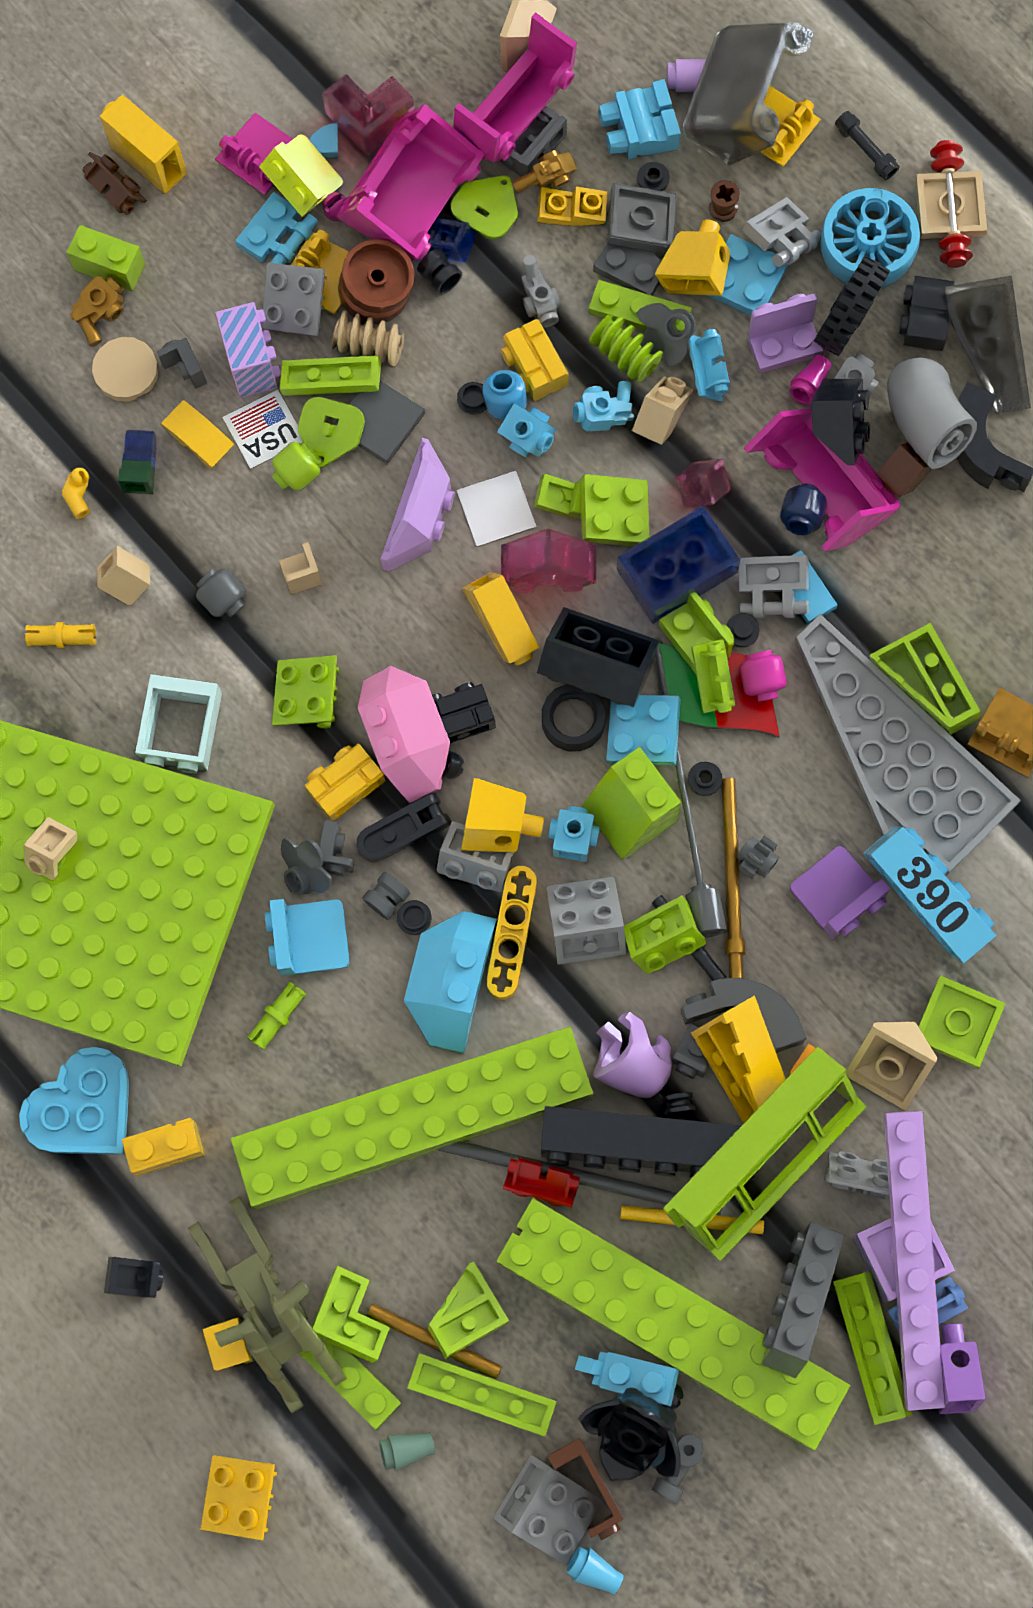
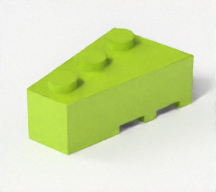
(929, 677)

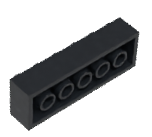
(630, 1141)

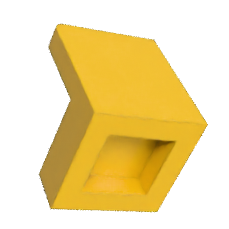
(229, 1354)

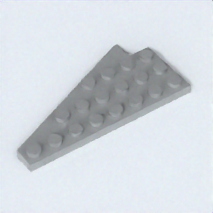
(900, 754)

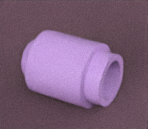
(684, 74)

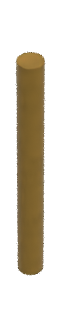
(424, 1336)

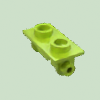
(713, 676)

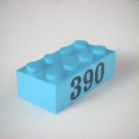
(930, 894)

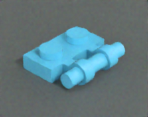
(269, 226)

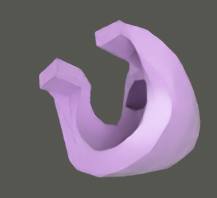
(641, 1067)

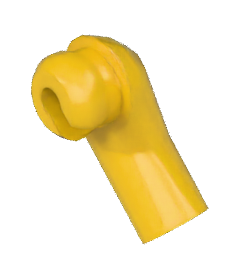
(74, 491)

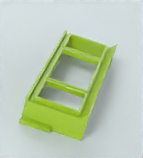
(756, 1143)

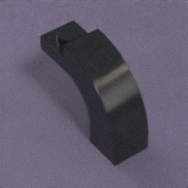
(980, 457)

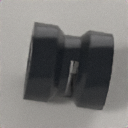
(439, 271)

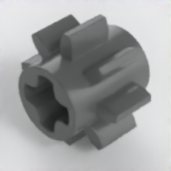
(758, 857)

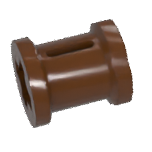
(724, 200)

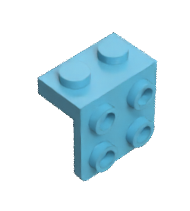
(307, 937)

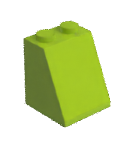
(632, 804)

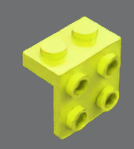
(301, 174)

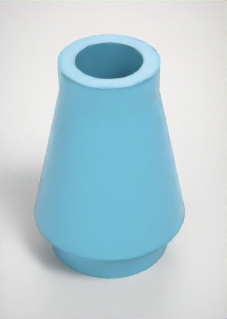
(592, 1570)

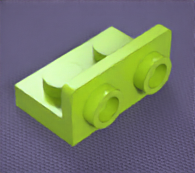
(693, 626)
(663, 935)

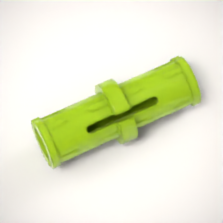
(276, 1015)

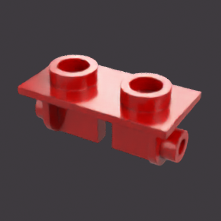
(525, 1180)

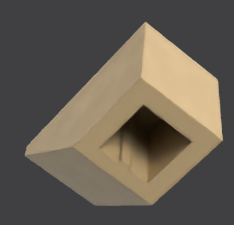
(662, 409)

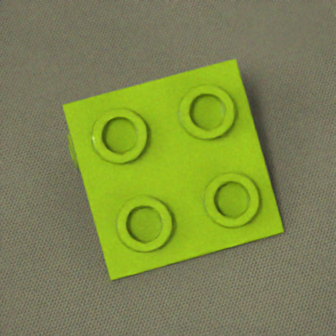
(305, 691)

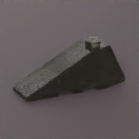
(990, 334)

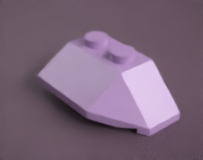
(420, 510)

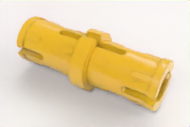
(60, 635)

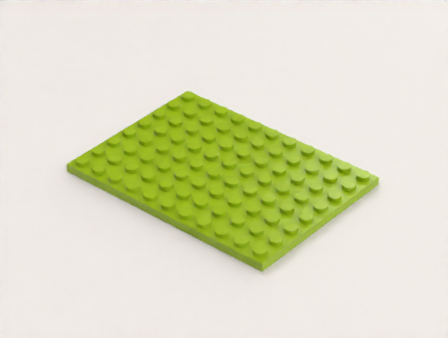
(137, 903)

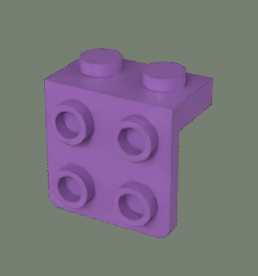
(839, 893)

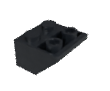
(840, 417)

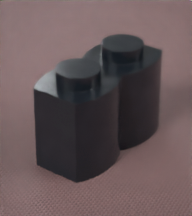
(927, 313)

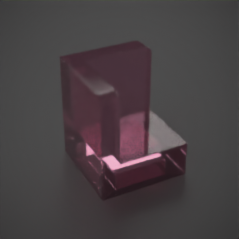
(703, 483)

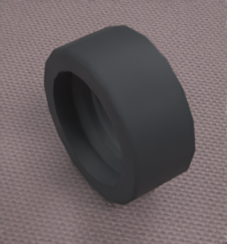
(566, 742)

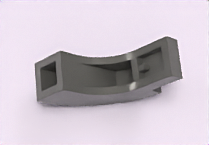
(727, 993)

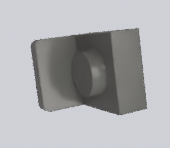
(181, 353)
(332, 843)
(689, 1056)

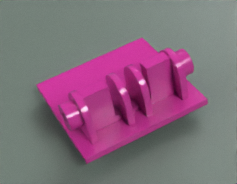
(249, 148)

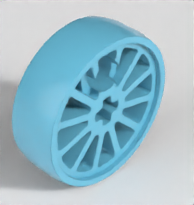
(856, 239)

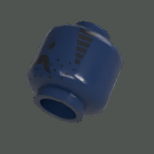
(803, 509)

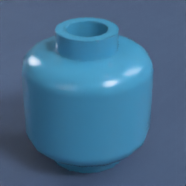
(502, 391)

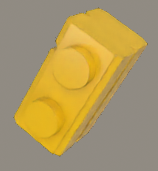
(534, 360)
(344, 781)
(163, 1147)

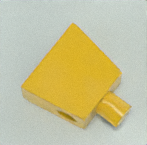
(695, 262)
(497, 819)

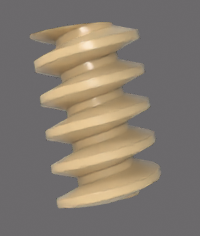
(368, 339)

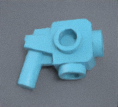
(599, 411)

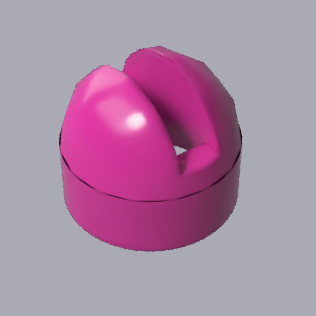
(332, 213)

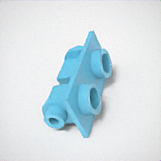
(710, 377)

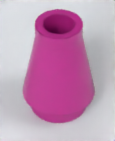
(808, 380)

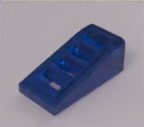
(458, 241)

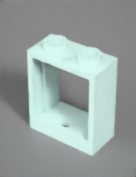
(180, 690)

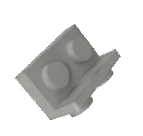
(474, 867)

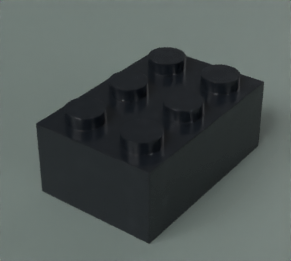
(597, 657)

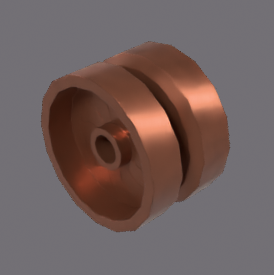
(376, 280)

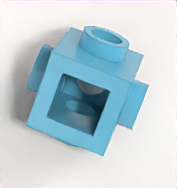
(527, 431)
(572, 845)

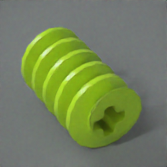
(624, 348)

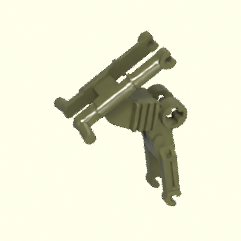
(275, 1320)

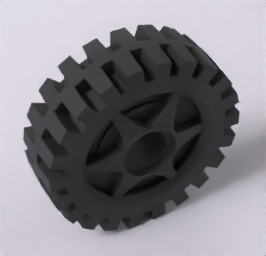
(851, 305)

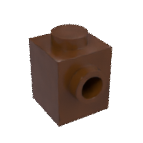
(903, 471)

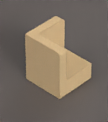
(301, 571)
(123, 576)

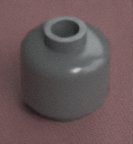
(221, 592)

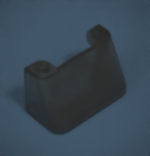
(729, 97)

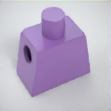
(963, 1384)

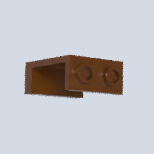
(608, 1525)

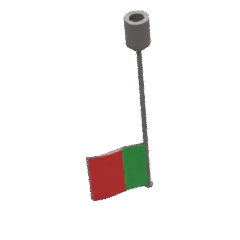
(747, 714)

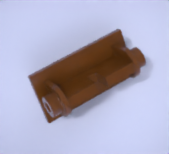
(123, 189)

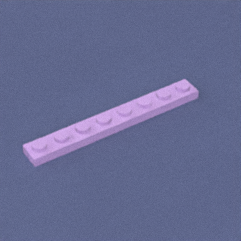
(913, 1260)

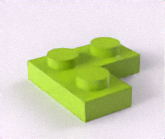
(339, 1320)

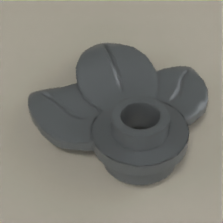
(664, 333)
(304, 867)

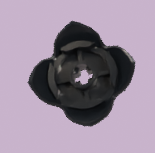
(634, 1435)

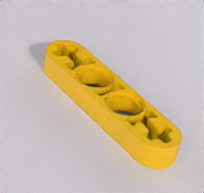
(515, 933)

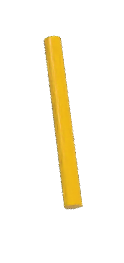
(660, 1216)

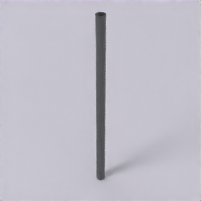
(586, 1178)

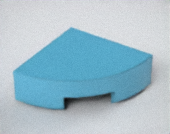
(327, 141)

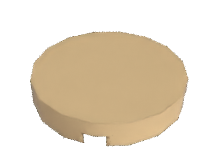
(125, 369)

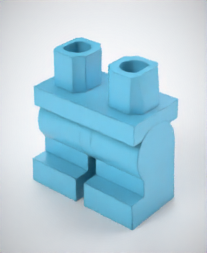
(643, 120)

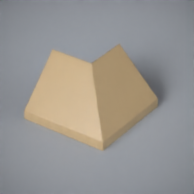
(516, 28)
(893, 1061)

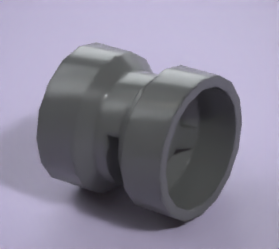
(386, 895)

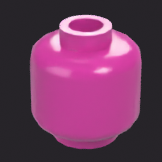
(763, 675)

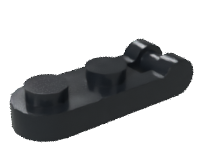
(402, 829)

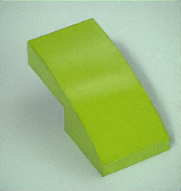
(558, 496)

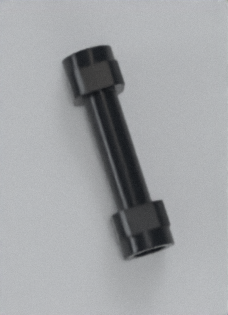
(884, 164)

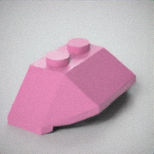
(405, 731)

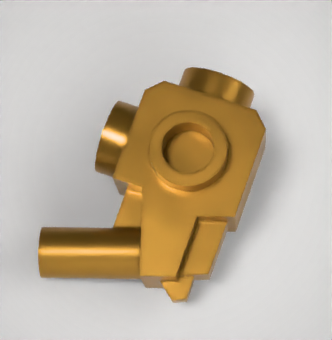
(552, 170)
(97, 301)

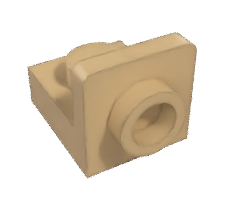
(48, 847)

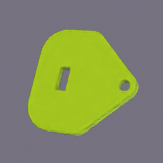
(494, 200)
(329, 439)

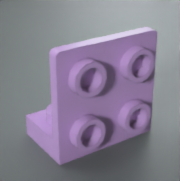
(783, 333)

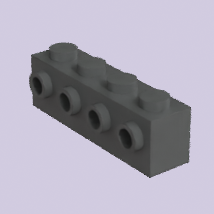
(802, 1300)

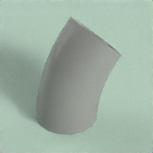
(929, 411)

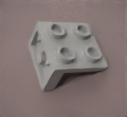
(586, 920)
(548, 1509)

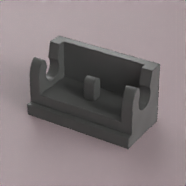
(537, 140)

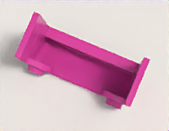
(520, 93)
(853, 492)

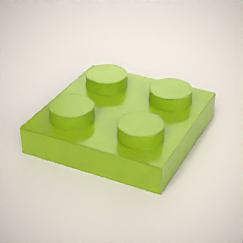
(614, 510)
(960, 1021)

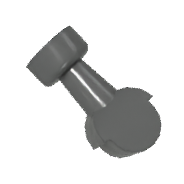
(690, 1452)

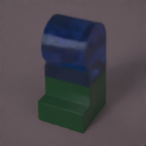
(138, 462)

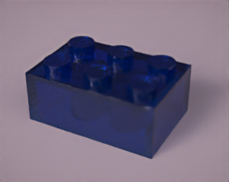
(677, 562)

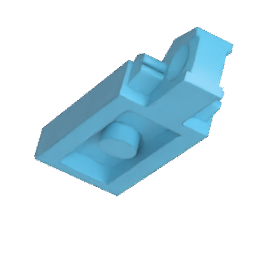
(620, 1372)

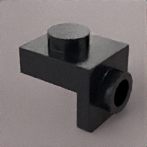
(133, 1277)

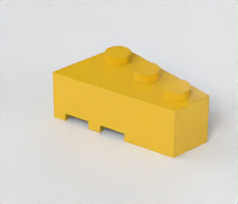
(741, 1056)

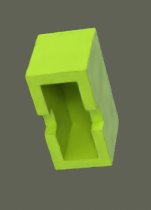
(105, 255)

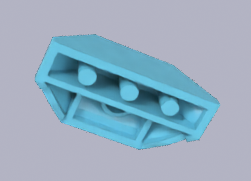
(449, 978)

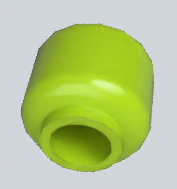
(296, 466)

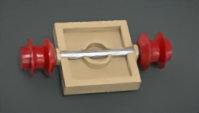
(950, 204)

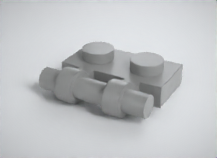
(774, 227)
(774, 574)

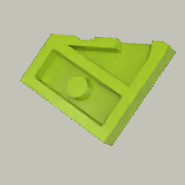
(466, 1314)

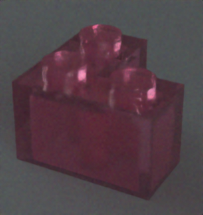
(363, 116)
(548, 560)

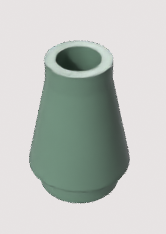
(405, 1449)

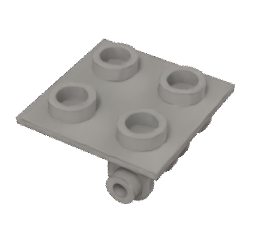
(293, 298)
(849, 1171)

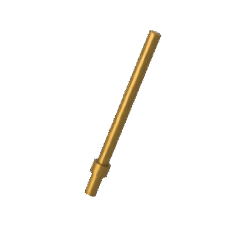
(734, 946)

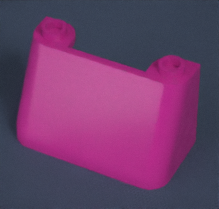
(411, 181)

